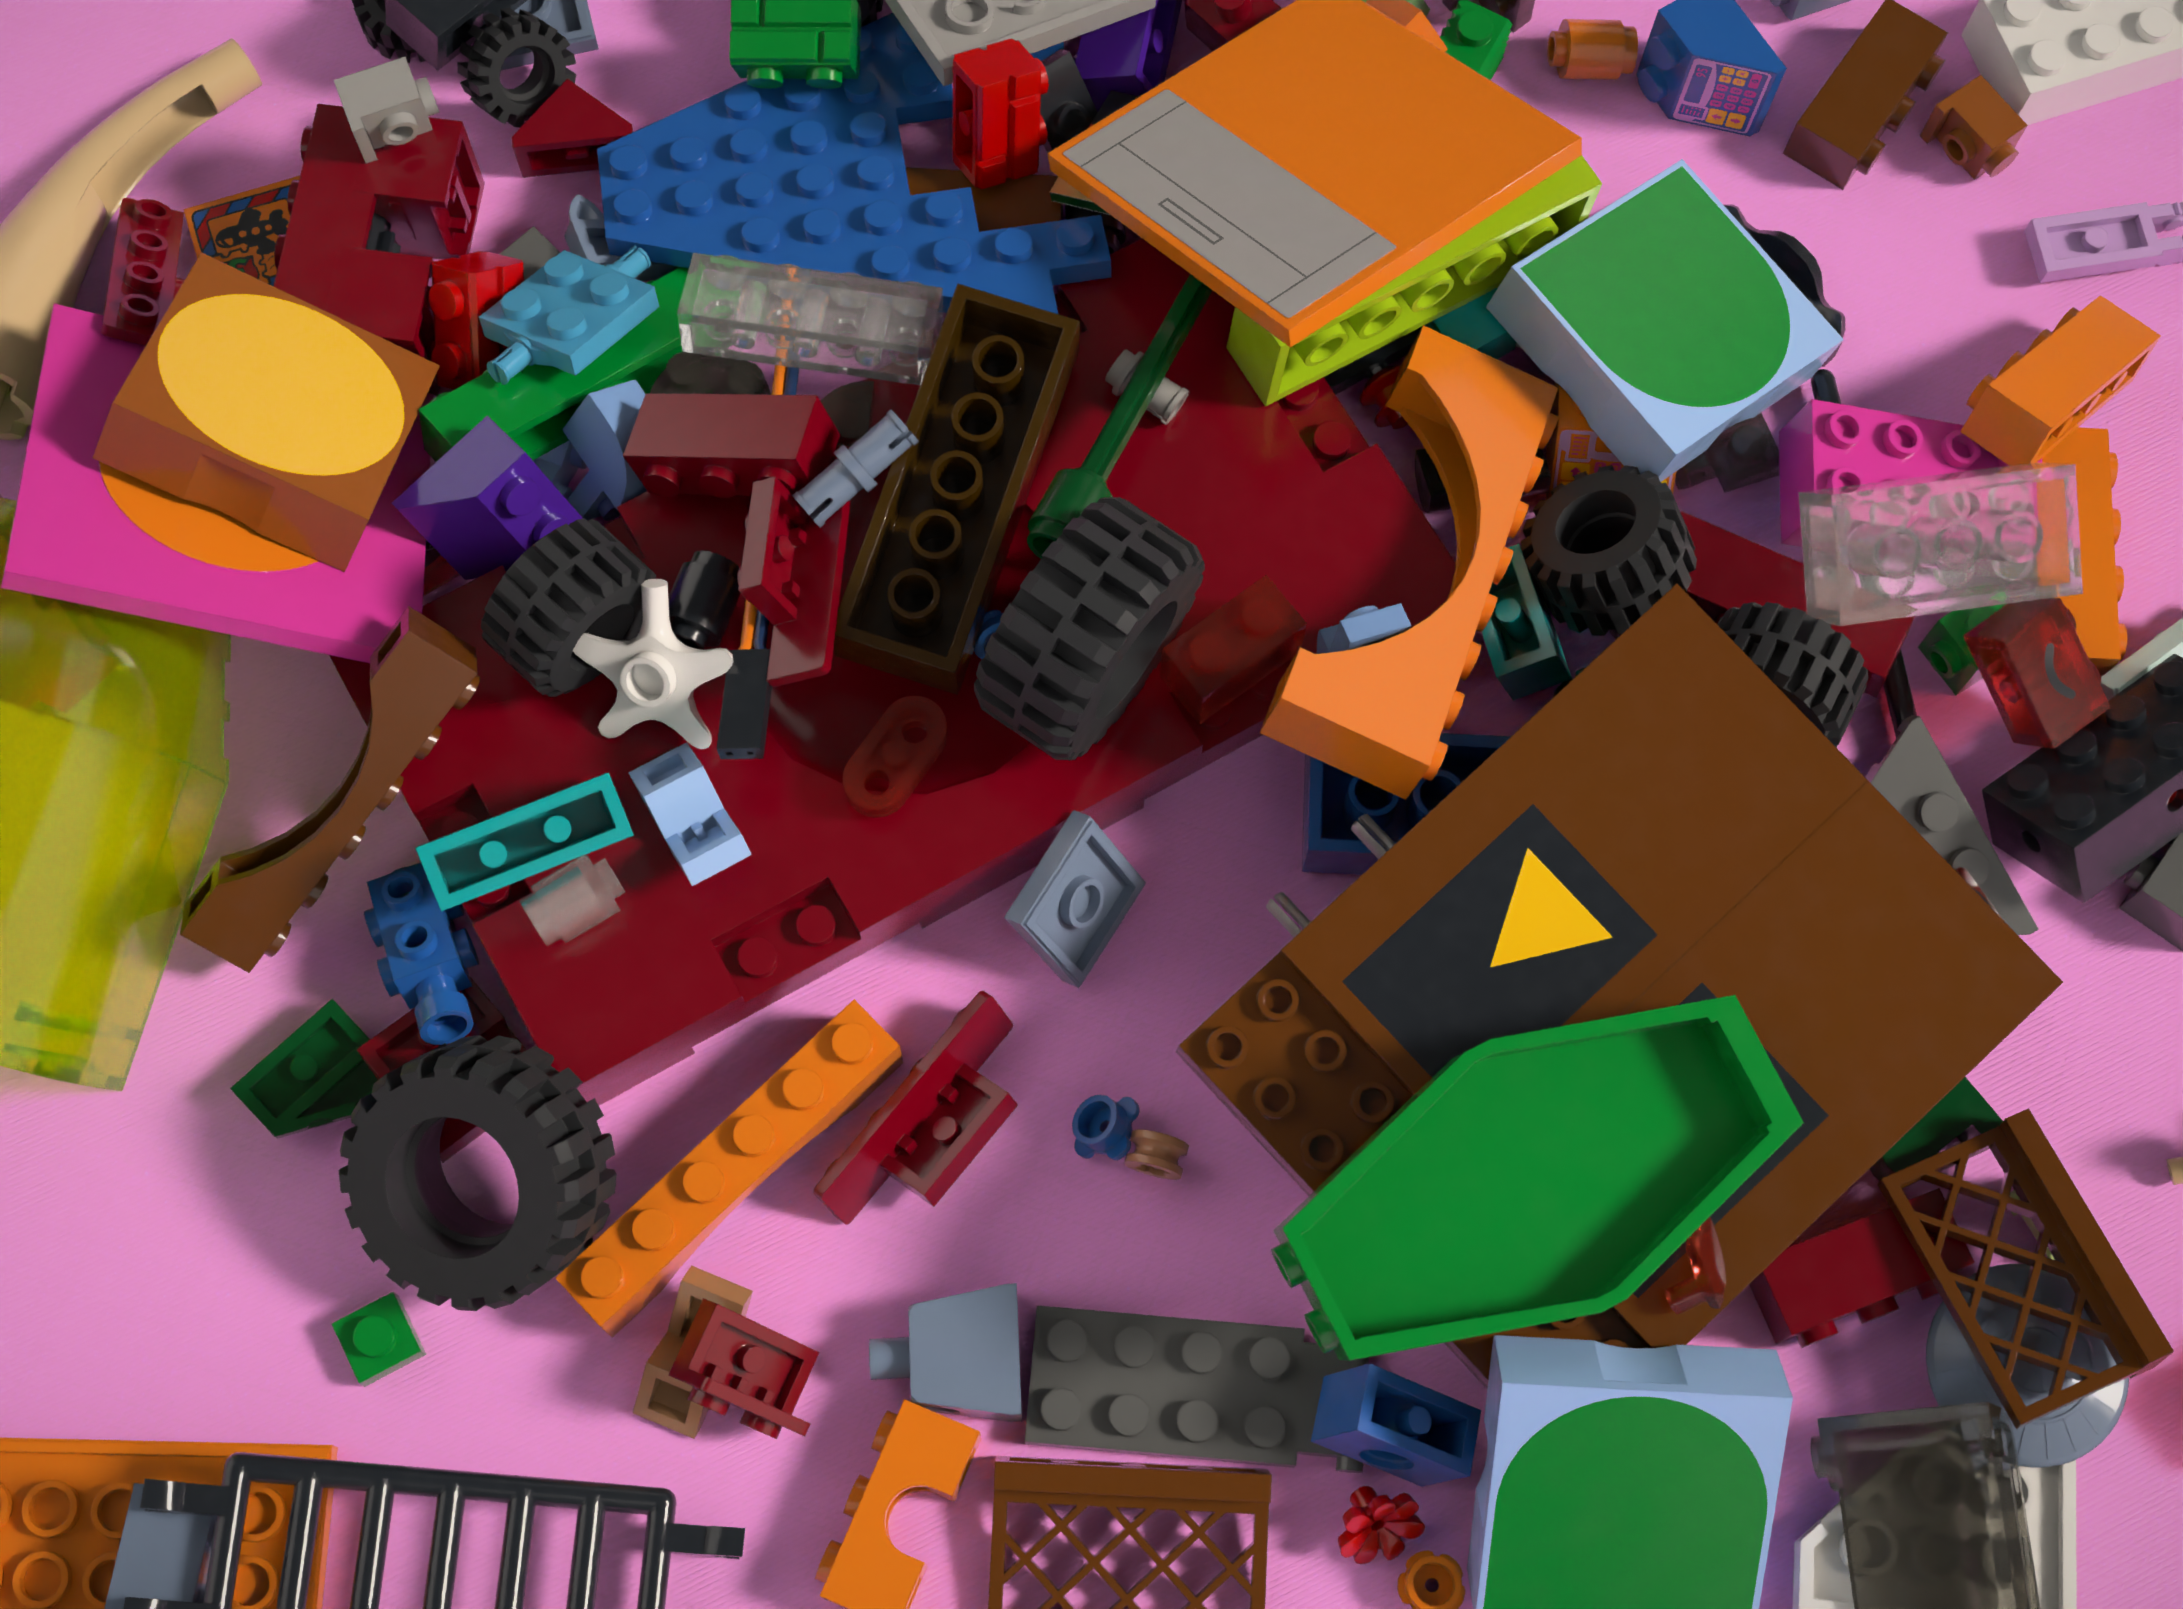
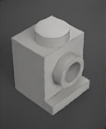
(386, 106)

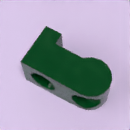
(1959, 1114)

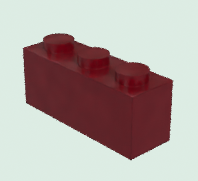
(729, 442)
(1849, 1273)

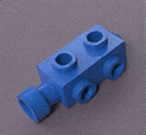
(423, 952)

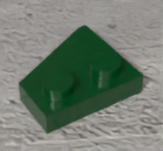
(310, 1076)

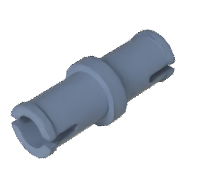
(855, 468)

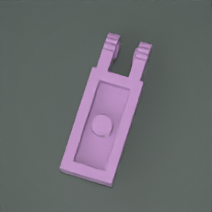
(2104, 240)

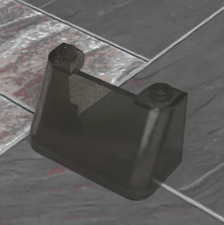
(1930, 1507)

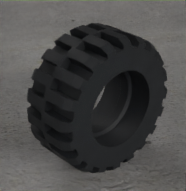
(1088, 627)
(415, 1216)

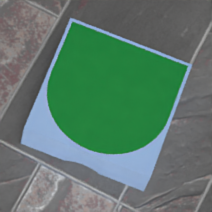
(1663, 321)
(1627, 1476)

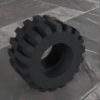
(1607, 548)
(556, 592)
(1803, 660)

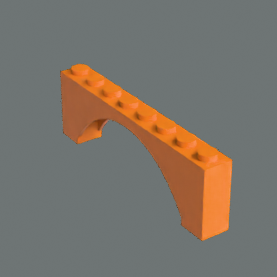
(1386, 702)

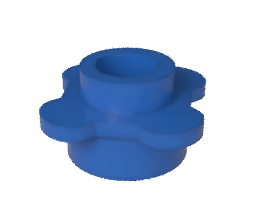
(1104, 1126)

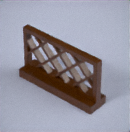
(2079, 1253)
(1129, 1486)

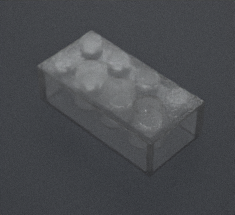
(1941, 543)

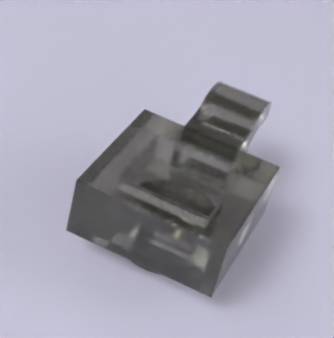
(1736, 457)

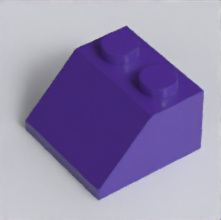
(484, 502)

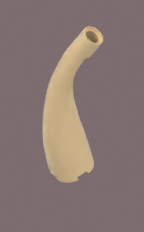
(64, 215)

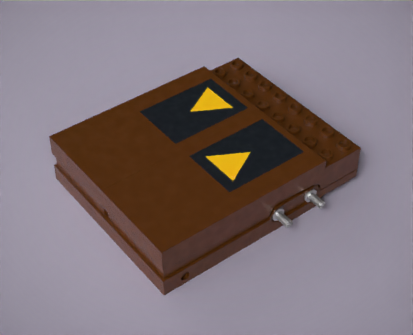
(1627, 856)

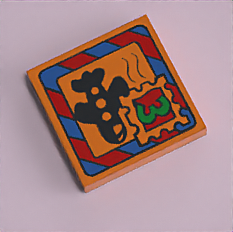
(243, 228)

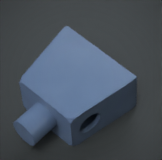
(959, 1354)

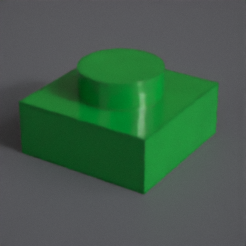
(378, 1339)

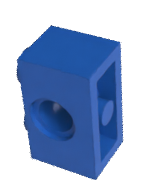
(1396, 1425)

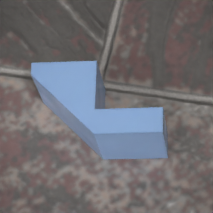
(689, 814)

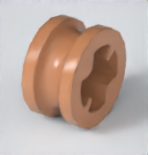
(1156, 1154)

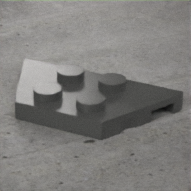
(1929, 798)

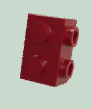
(744, 1366)

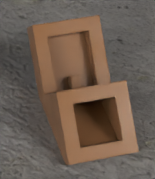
(662, 1396)

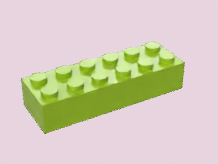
(1422, 294)

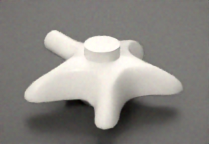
(654, 672)

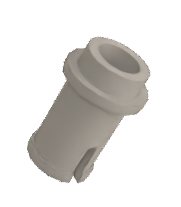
(1165, 401)

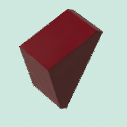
(566, 133)

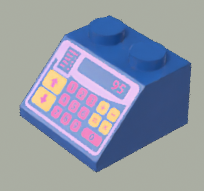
(1710, 66)

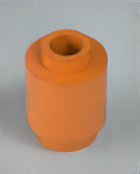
(1593, 49)

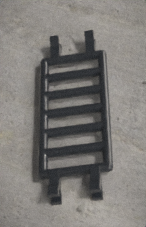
(451, 1489)

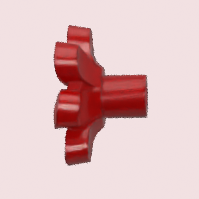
(1378, 1524)

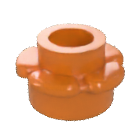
(1440, 1568)

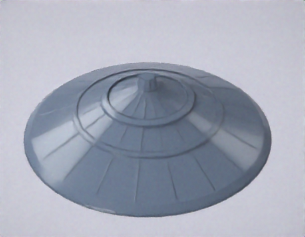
(1960, 1379)

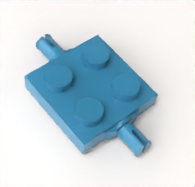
(568, 313)

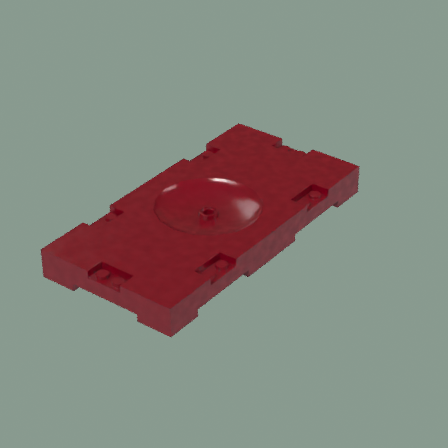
(1246, 483)

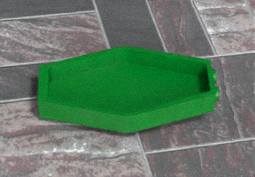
(1536, 1179)

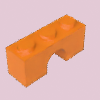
(917, 1455)

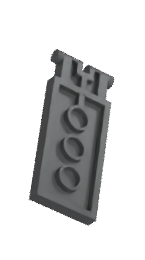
(1177, 1387)

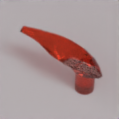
(1708, 1269)

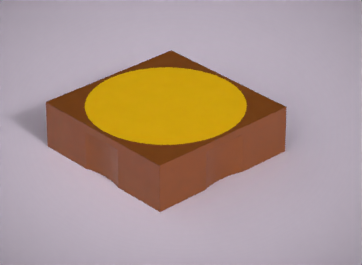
(266, 411)

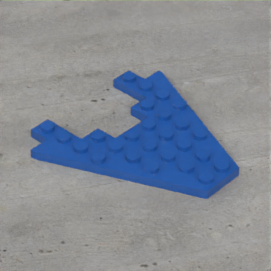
(827, 189)

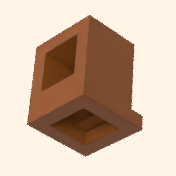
(1976, 129)

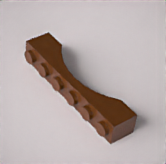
(253, 893)

